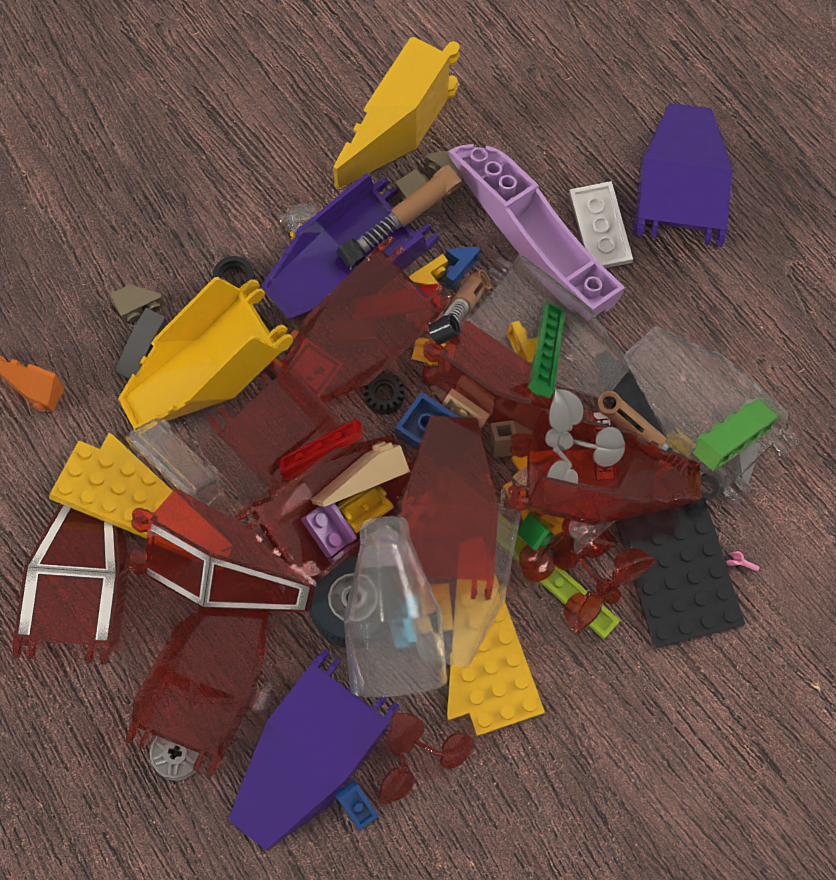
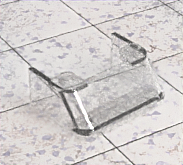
(175, 460)

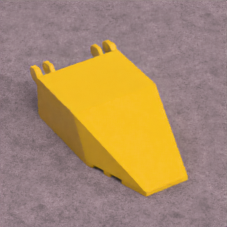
(400, 109)
(204, 354)

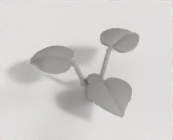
(568, 411)

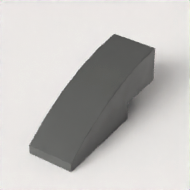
(140, 342)

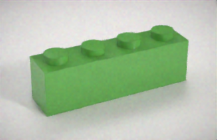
(734, 434)

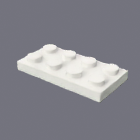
(601, 224)

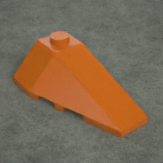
(33, 383)

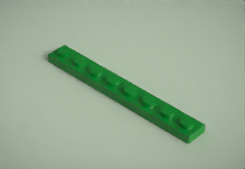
(547, 350)

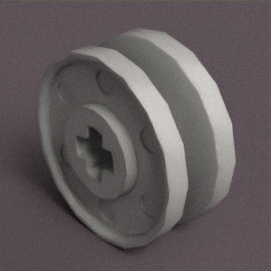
(163, 761)

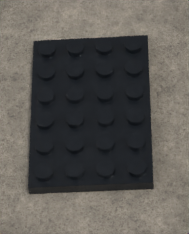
(689, 584)

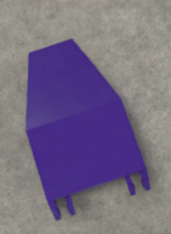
(685, 175)
(310, 262)
(306, 755)

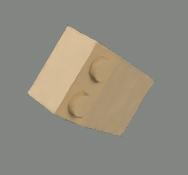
(371, 469)

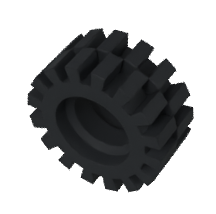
(384, 405)

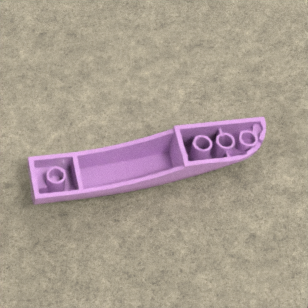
(533, 225)

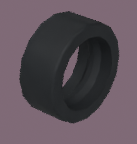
(234, 262)

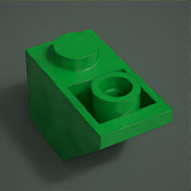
(535, 531)

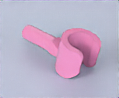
(739, 560)

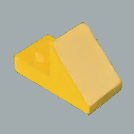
(427, 274)
(519, 340)

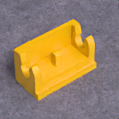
(364, 505)

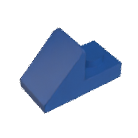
(462, 260)
(356, 805)

